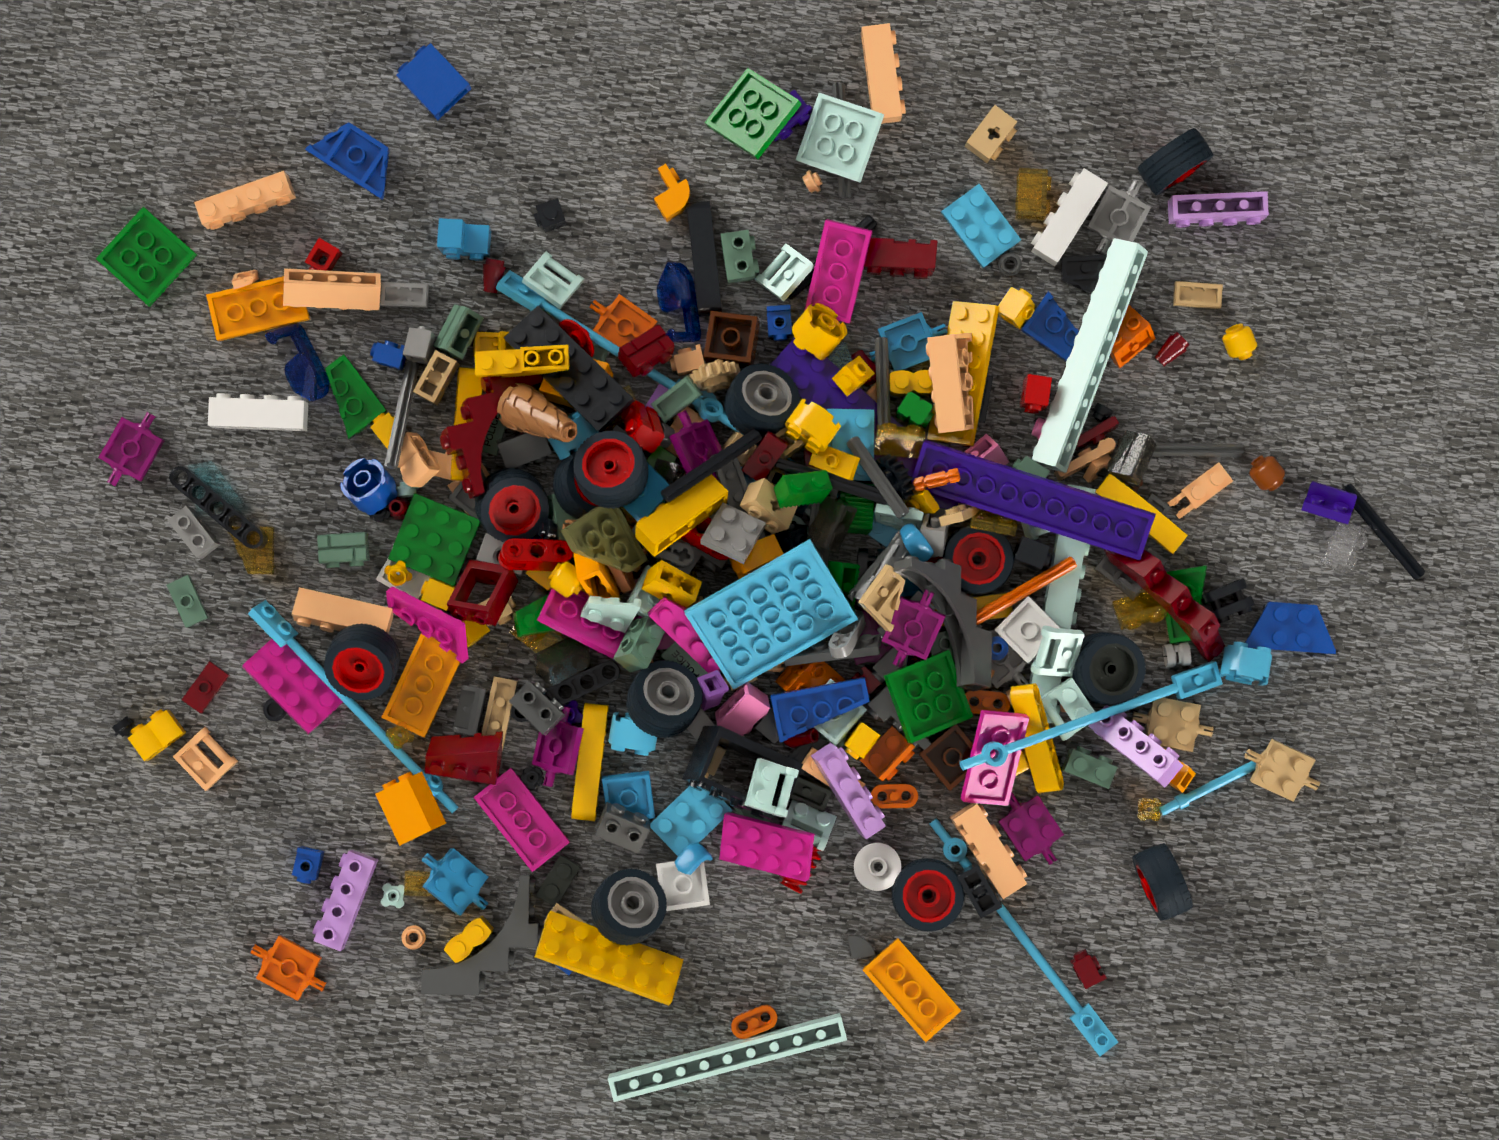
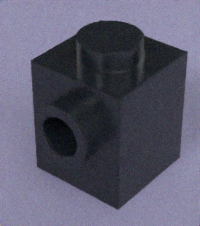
(550, 215)

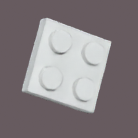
(1024, 628)
(683, 889)

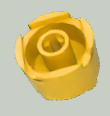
(818, 331)
(812, 426)

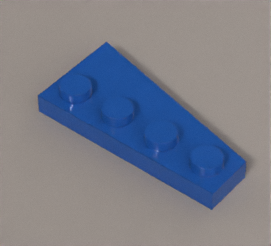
(809, 707)

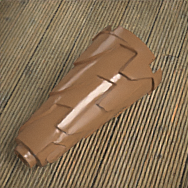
(530, 412)

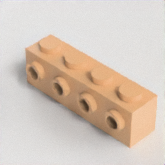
(881, 71)
(245, 200)
(331, 289)
(337, 612)

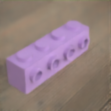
(1218, 208)
(1138, 747)
(848, 790)
(345, 899)

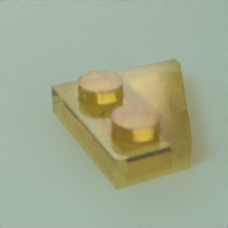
(993, 522)
(260, 560)

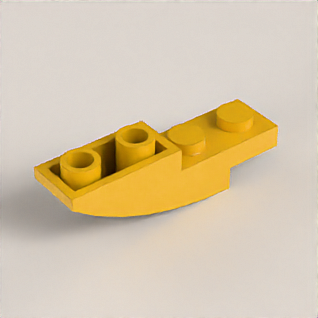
(522, 361)

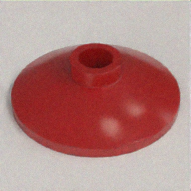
(579, 335)

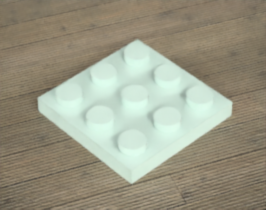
(839, 137)

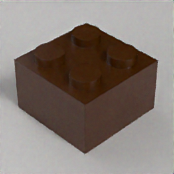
(732, 338)
(945, 754)

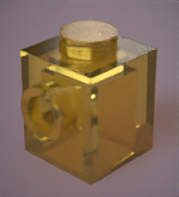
(414, 881)

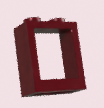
(484, 573)

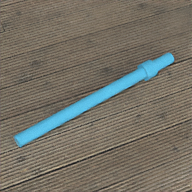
(1182, 800)

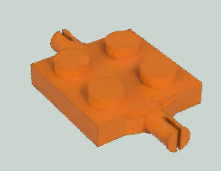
(621, 321)
(288, 967)

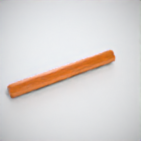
(1025, 590)

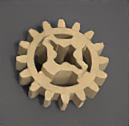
(715, 375)

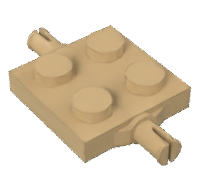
(1174, 723)
(1282, 769)

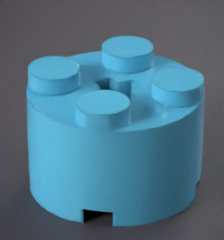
(584, 431)
(1246, 664)
(627, 735)

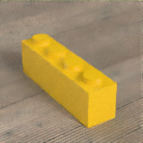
(680, 515)

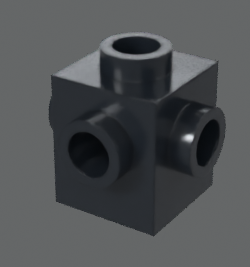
(792, 537)

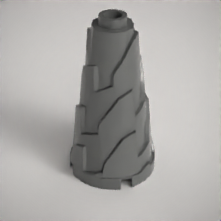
(894, 552)

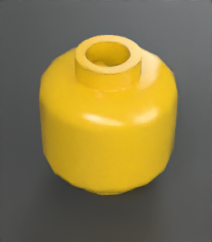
(1239, 341)
(565, 579)

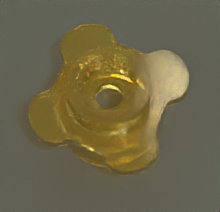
(398, 742)
(1144, 804)

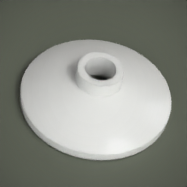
(865, 862)

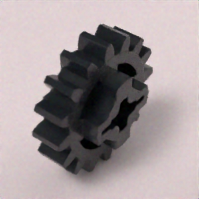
(897, 475)

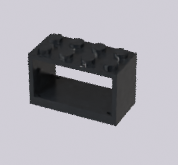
(704, 752)

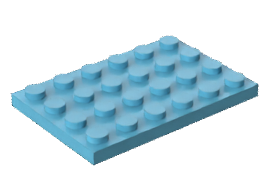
(771, 614)

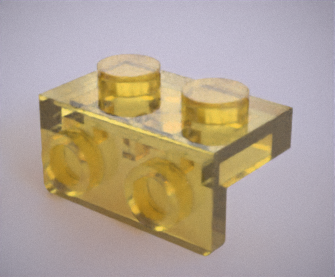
(899, 440)
(1138, 611)

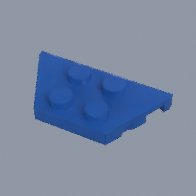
(355, 157)
(1291, 629)

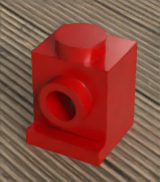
(320, 250)

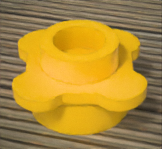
(396, 579)

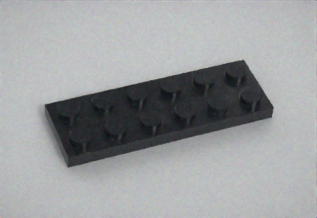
(585, 384)

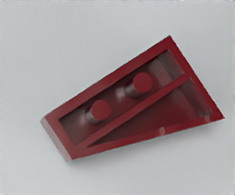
(901, 257)
(465, 758)

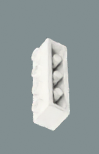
(1069, 217)
(258, 413)

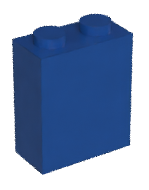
(433, 81)

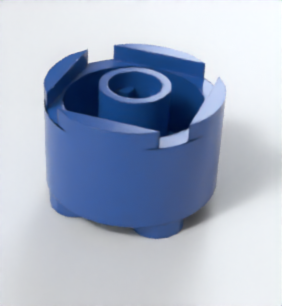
(368, 485)

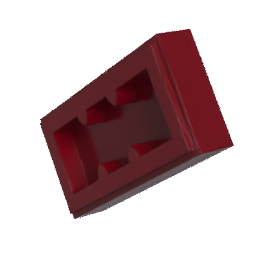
(1097, 433)
(764, 456)
(205, 687)

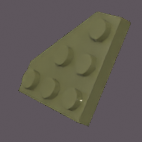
(605, 538)

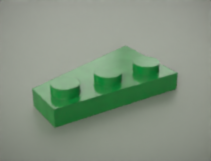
(354, 397)
(1194, 580)
(526, 619)

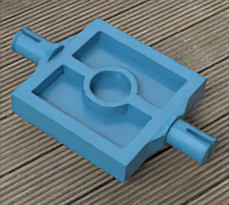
(908, 341)
(455, 881)

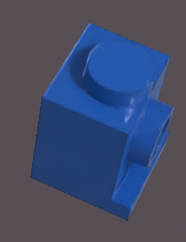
(779, 312)
(388, 355)
(314, 858)

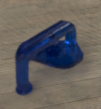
(675, 292)
(305, 368)

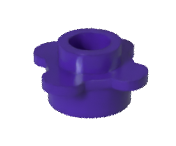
(577, 715)

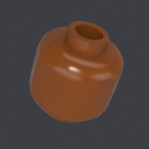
(1267, 473)

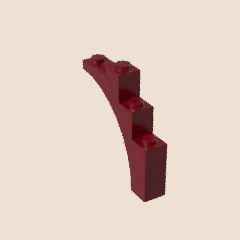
(469, 437)
(1175, 598)

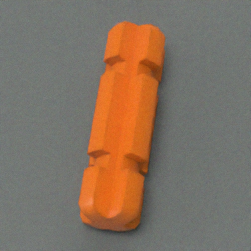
(936, 479)

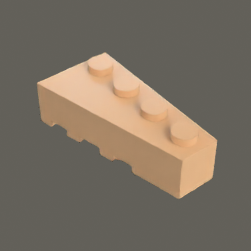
(951, 381)
(988, 849)

